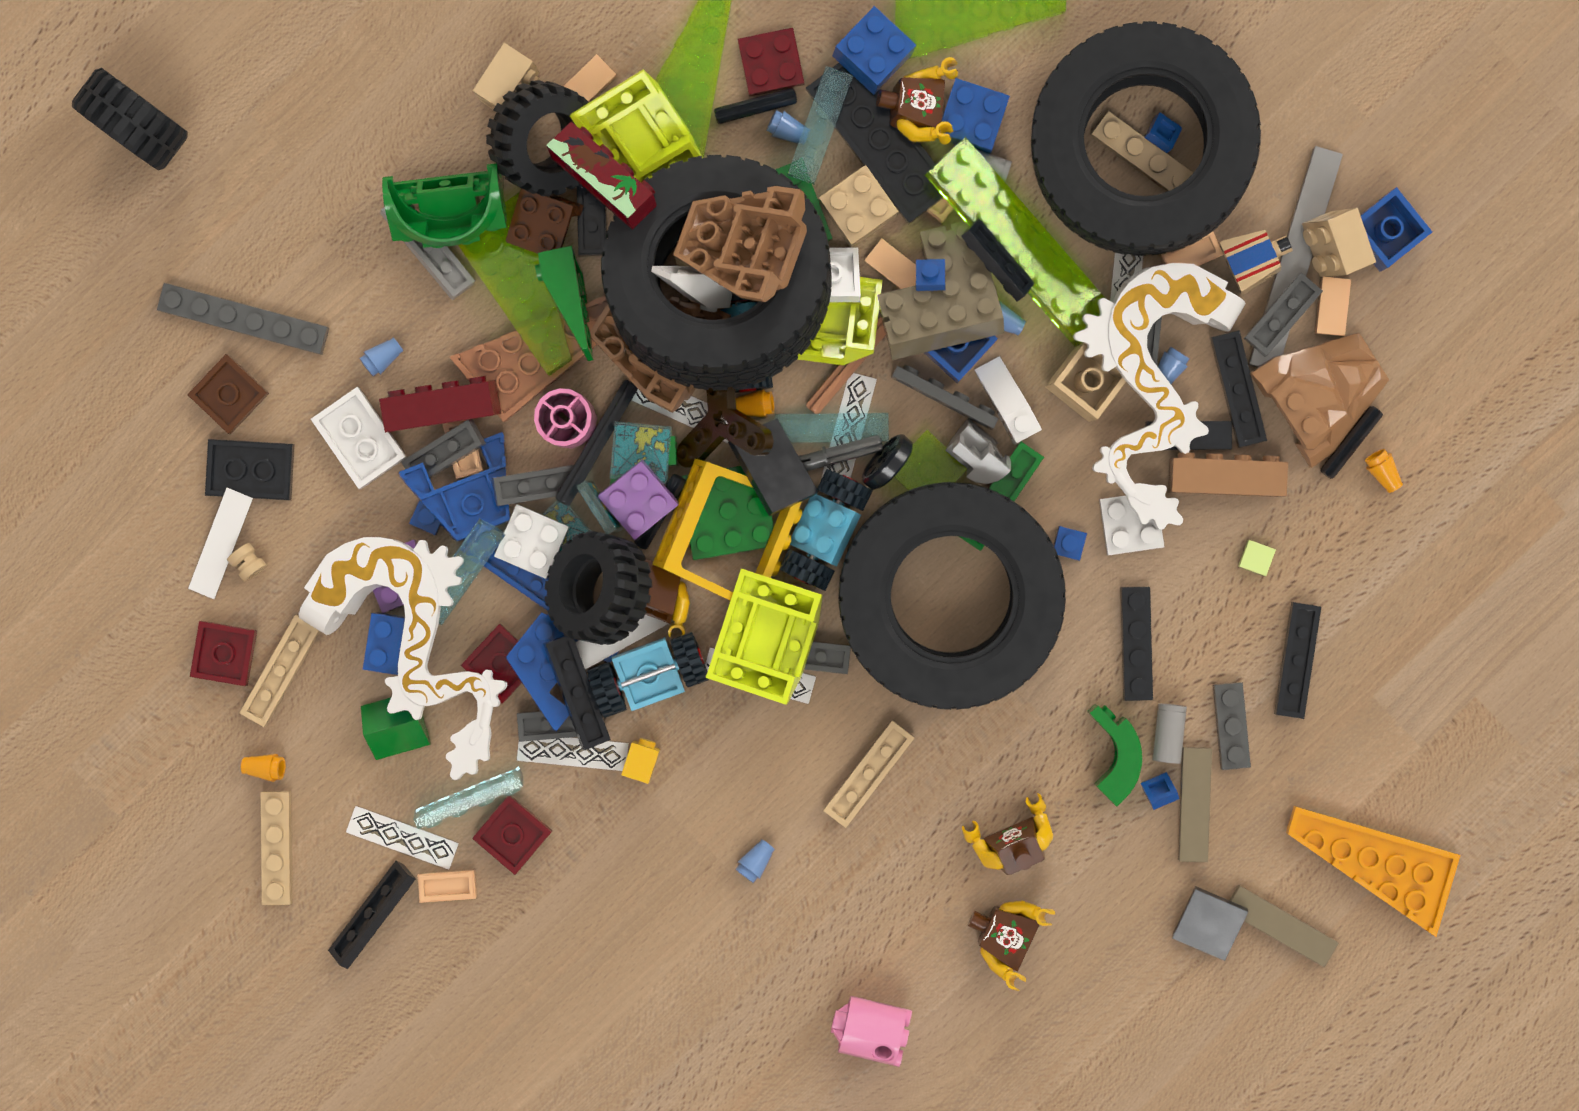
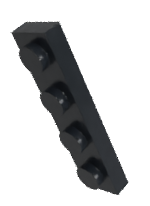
(1238, 389)
(1136, 643)
(1297, 660)
(576, 692)
(371, 914)

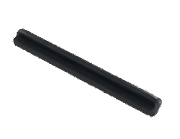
(596, 442)

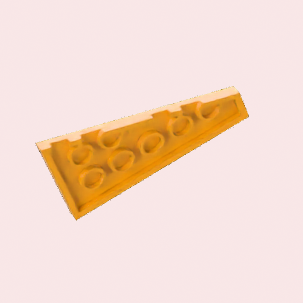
(1395, 869)

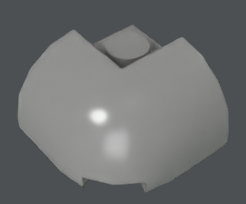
(978, 454)

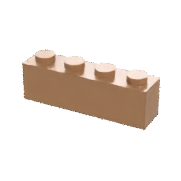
(1228, 476)

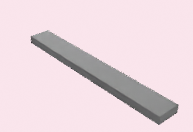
(1310, 204)

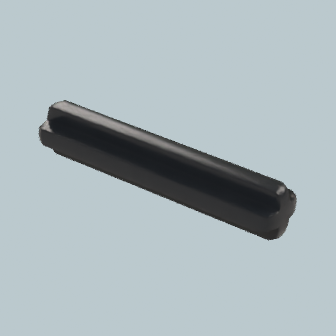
(755, 105)
(1351, 442)
(674, 485)

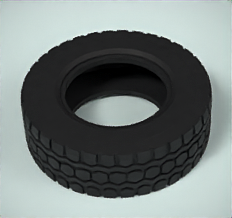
(1150, 57)
(704, 350)
(966, 676)

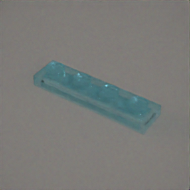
(820, 125)
(834, 427)
(475, 551)
(460, 802)

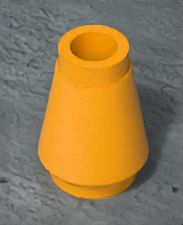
(756, 404)
(1384, 470)
(266, 767)

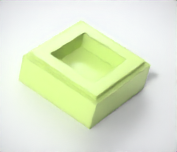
(1256, 557)

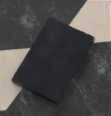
(250, 468)
(779, 476)

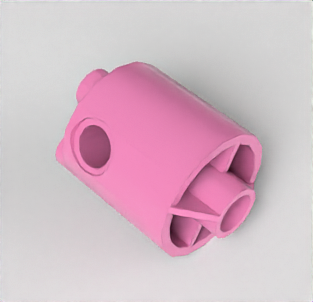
(554, 428)
(871, 1030)

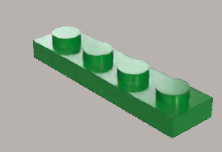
(1023, 465)

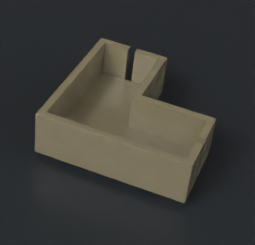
(945, 317)

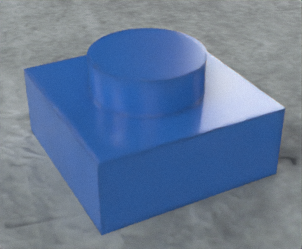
(1163, 132)
(930, 275)
(424, 519)
(1069, 543)
(1160, 791)

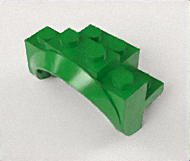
(447, 207)

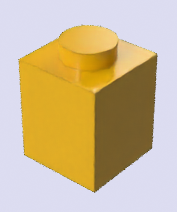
(641, 760)

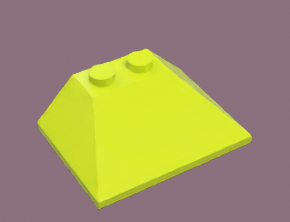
(638, 126)
(848, 328)
(765, 637)

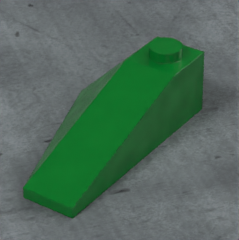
(566, 286)

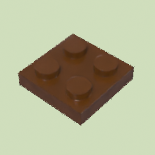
(228, 394)

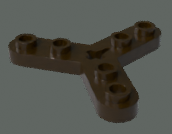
(711, 431)

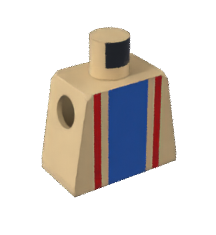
(1254, 258)

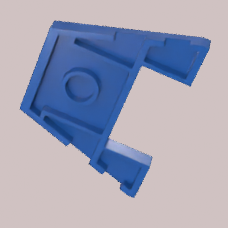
(466, 500)
(534, 669)

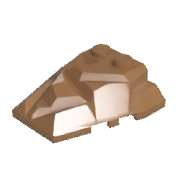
(745, 240)
(652, 385)
(1322, 391)

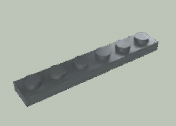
(243, 318)

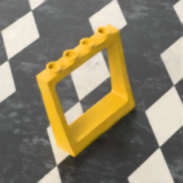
(686, 518)

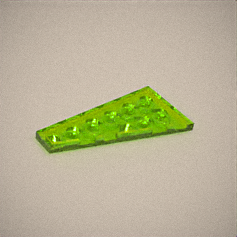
(955, 22)
(694, 65)
(513, 282)

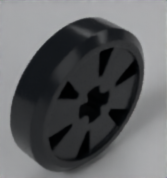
(888, 462)

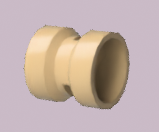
(246, 562)

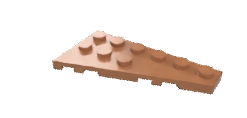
(515, 367)

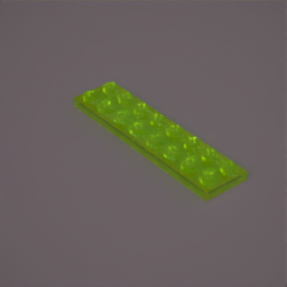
(981, 193)

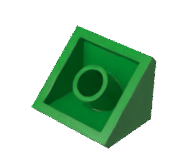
(391, 732)

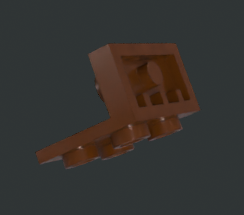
(541, 221)

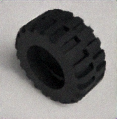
(129, 119)
(511, 131)
(622, 592)

